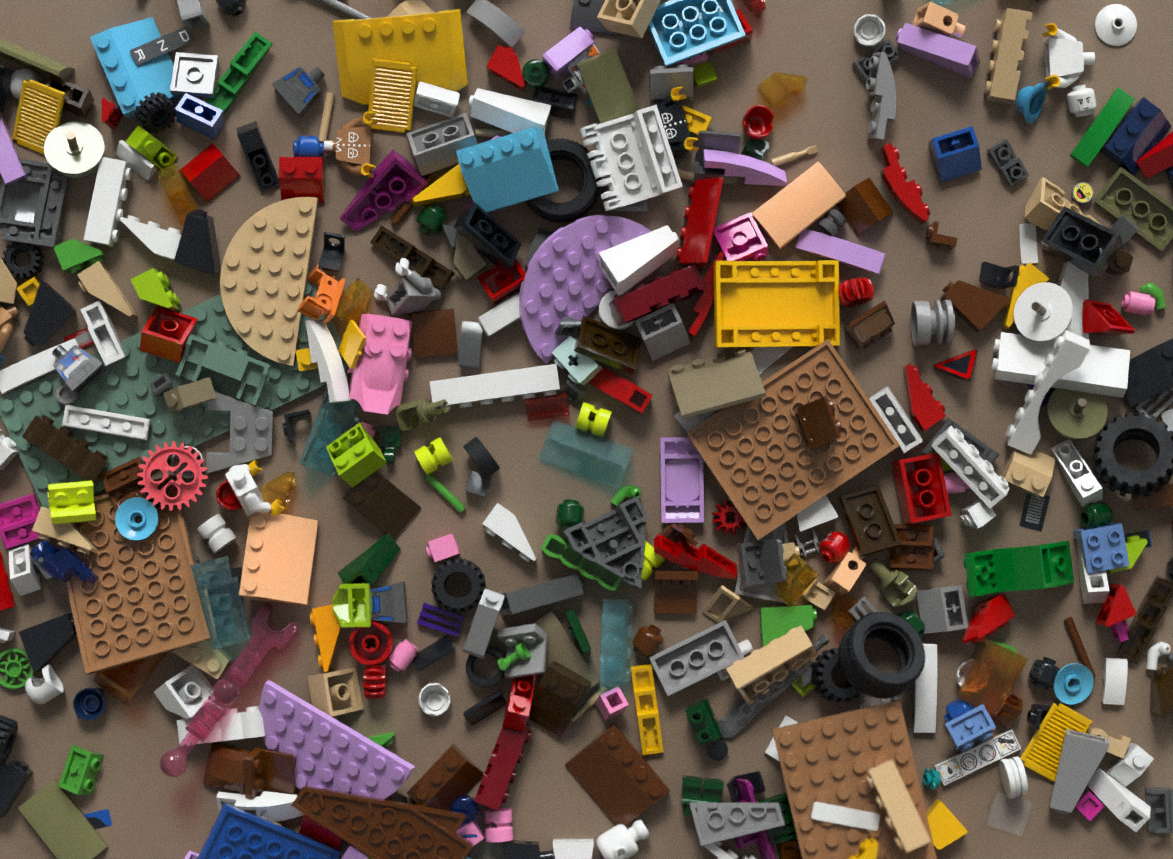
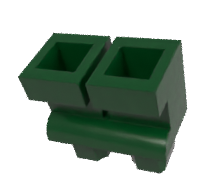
(704, 727)
(691, 791)

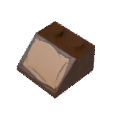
(869, 325)

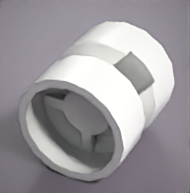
(215, 531)

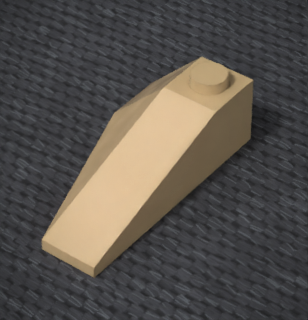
(1047, 203)

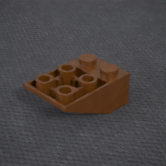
(818, 423)

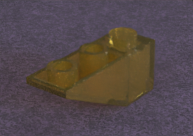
(177, 191)

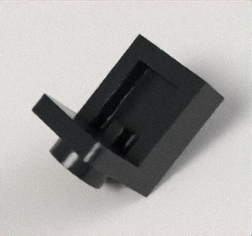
(1037, 714)

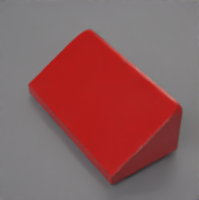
(110, 114)

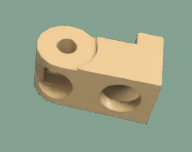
(1117, 746)

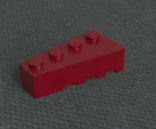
(656, 295)
(501, 767)

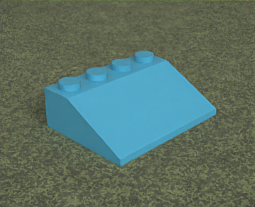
(693, 27)
(127, 79)
(508, 169)

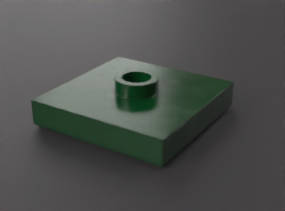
(577, 631)

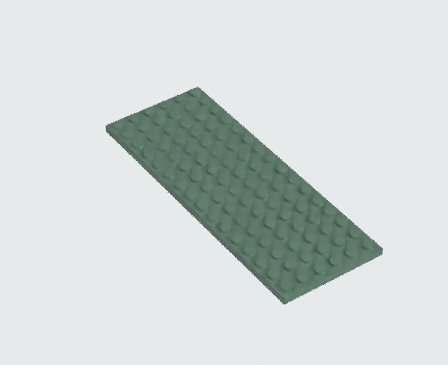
(127, 391)

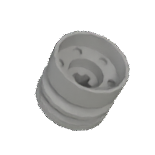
(935, 322)

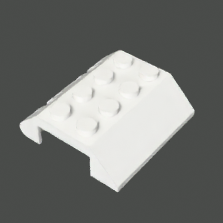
(632, 158)

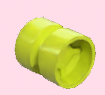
(600, 422)
(433, 456)
(651, 560)

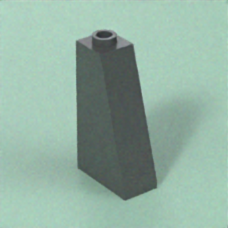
(542, 594)

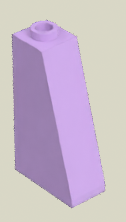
(939, 49)

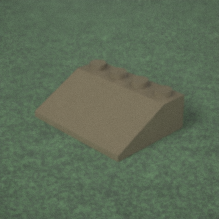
(715, 382)

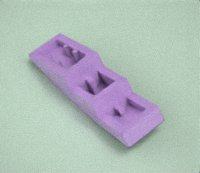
(10, 165)
(751, 169)
(842, 250)

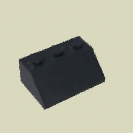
(488, 236)

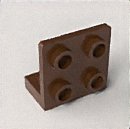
(675, 591)
(268, 771)

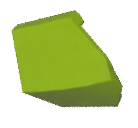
(353, 605)

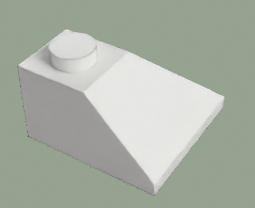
(185, 692)

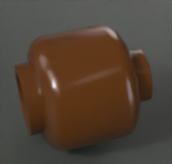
(647, 640)

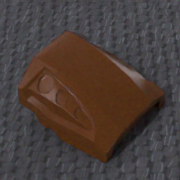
(226, 767)

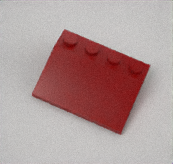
(700, 222)

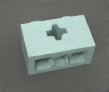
(564, 358)

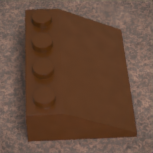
(617, 776)

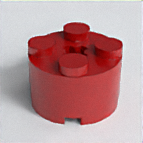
(373, 655)

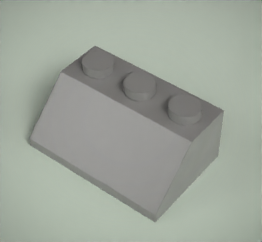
(437, 143)

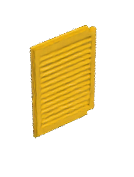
(392, 95)
(37, 114)
(1046, 744)

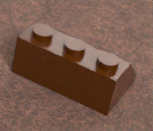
(445, 780)

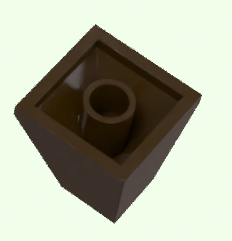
(1162, 692)

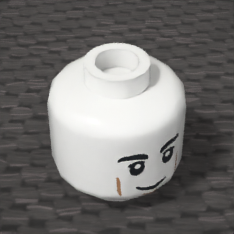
(1081, 101)

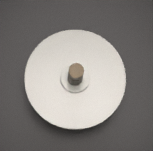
(1043, 311)

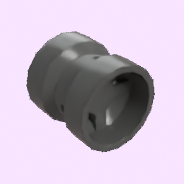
(832, 222)

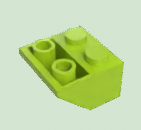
(154, 289)
(355, 455)

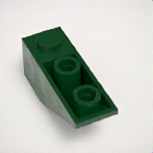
(370, 563)

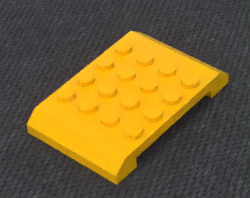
(776, 303)

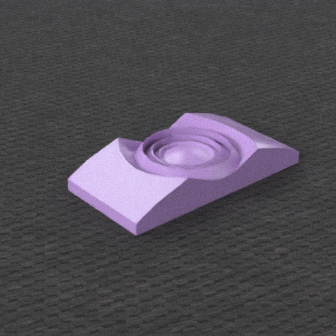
(681, 481)

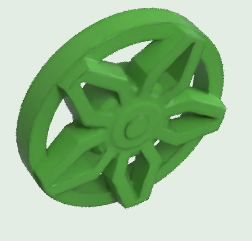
(14, 668)

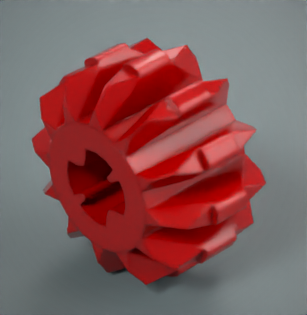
(856, 292)
(721, 518)
(375, 681)

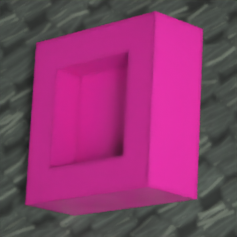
(1120, 631)
(1089, 805)

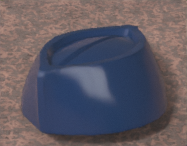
(89, 703)

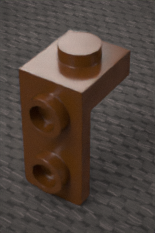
(676, 532)

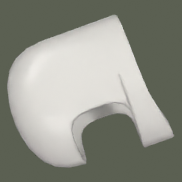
(45, 688)

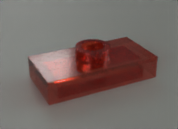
(547, 407)

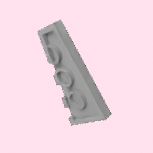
(733, 819)

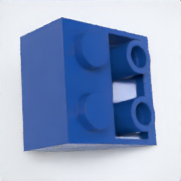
(956, 154)

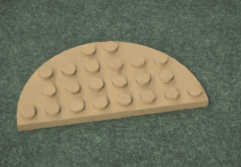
(267, 276)

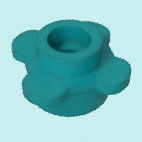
(931, 779)

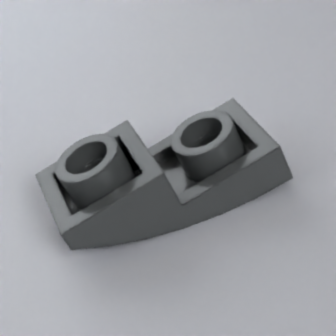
(862, 65)
(1007, 162)
(470, 345)

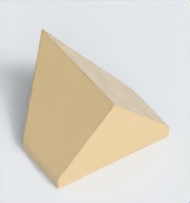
(725, 605)

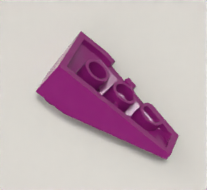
(393, 184)

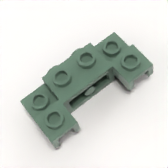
(234, 364)

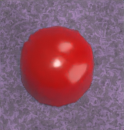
(758, 122)
(226, 497)

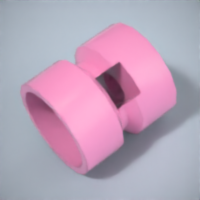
(498, 825)

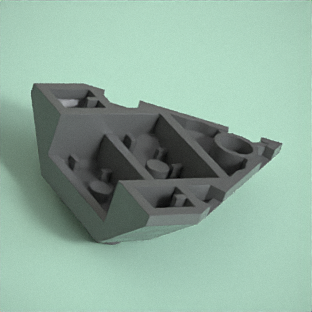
(614, 541)

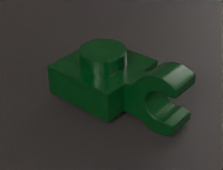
(389, 439)

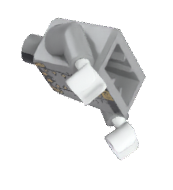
(410, 293)

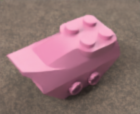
(382, 365)

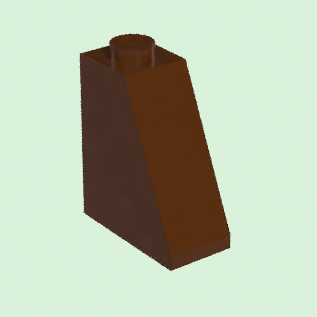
(973, 303)

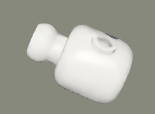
(620, 841)

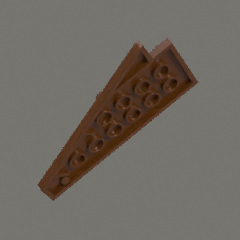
(386, 827)

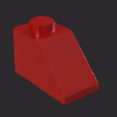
(506, 66)

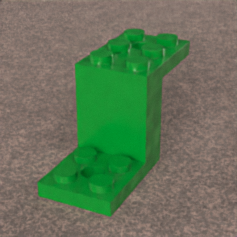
(1018, 568)

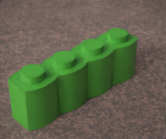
(558, 548)

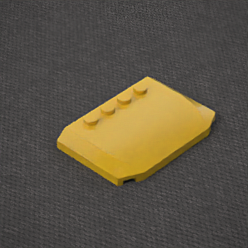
(425, 40)

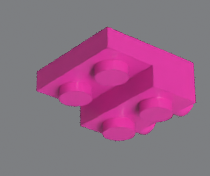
(741, 240)

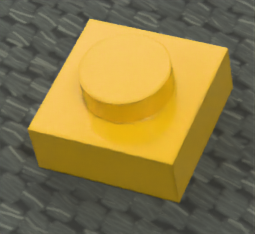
(28, 290)
(304, 360)

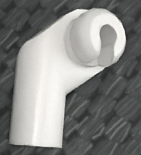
(1156, 652)

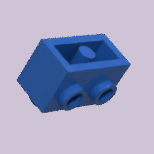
(200, 116)

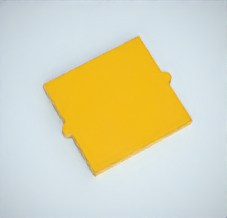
(352, 344)

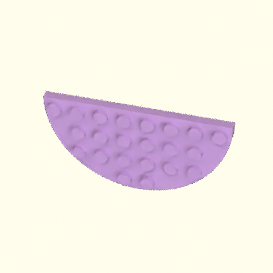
(567, 277)
(326, 750)

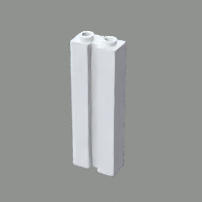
(1101, 372)

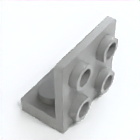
(534, 639)

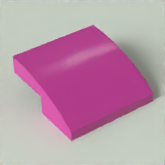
(18, 519)

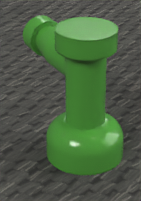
(521, 652)

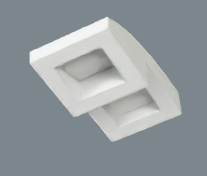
(1114, 681)

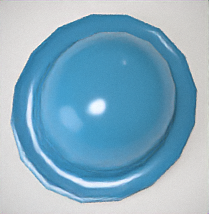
(1031, 101)

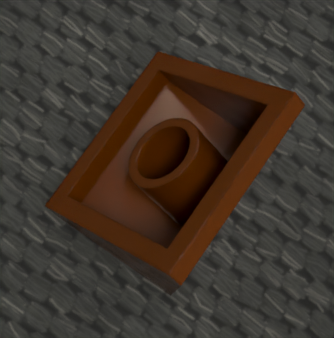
(864, 206)

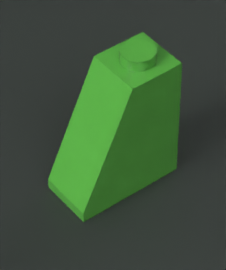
(778, 620)

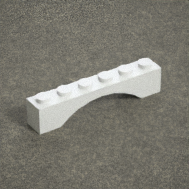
(1067, 356)

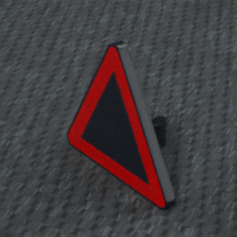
(959, 366)

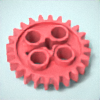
(159, 461)

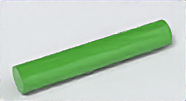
(445, 493)

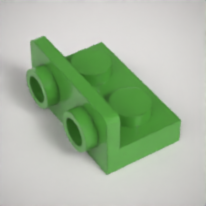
(81, 771)

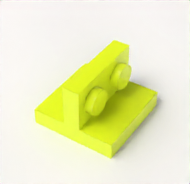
(71, 502)

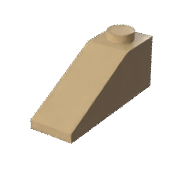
(100, 283)

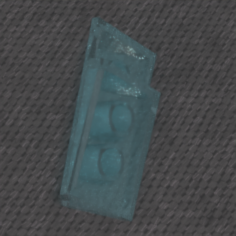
(331, 423)
(586, 454)
(221, 602)

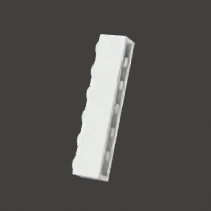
(496, 385)

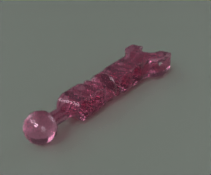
(227, 690)

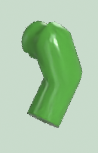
(1155, 292)
(626, 492)

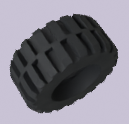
(1138, 428)

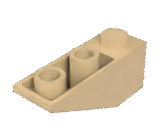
(64, 533)

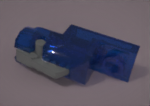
(60, 563)

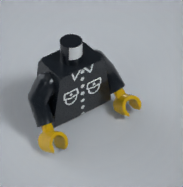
(676, 123)

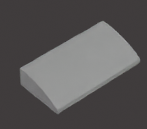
(696, 658)

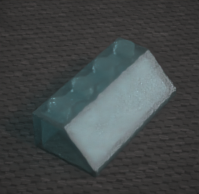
(614, 642)

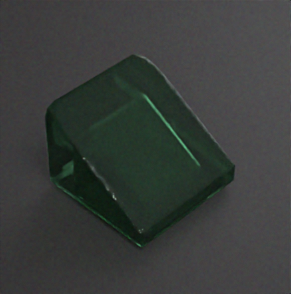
(756, 148)

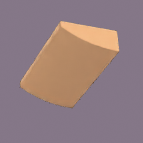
(798, 205)

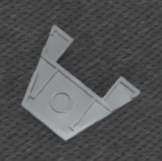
(248, 433)

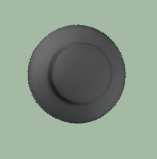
(717, 749)

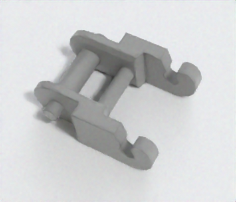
(801, 545)

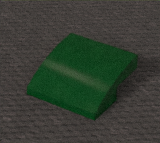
(784, 832)

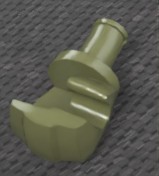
(409, 412)
(894, 584)

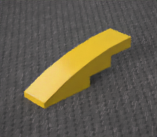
(647, 709)

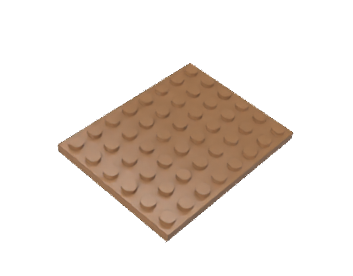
(761, 451)
(144, 589)
(829, 764)

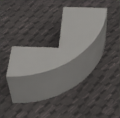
(496, 22)

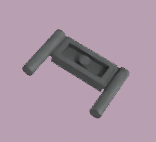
(984, 450)

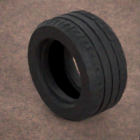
(584, 200)
(898, 635)

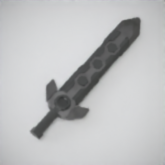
(743, 713)

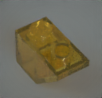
(780, 86)
(354, 302)
(279, 489)
(798, 579)

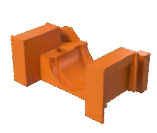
(325, 299)

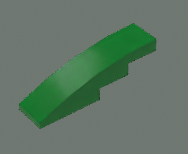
(240, 72)
(1102, 127)

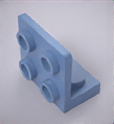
(1103, 547)
(970, 728)

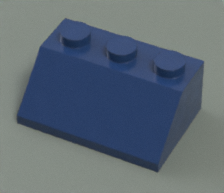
(1136, 135)

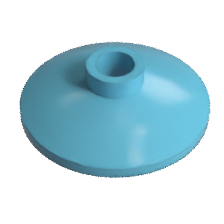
(127, 514)
(1078, 689)

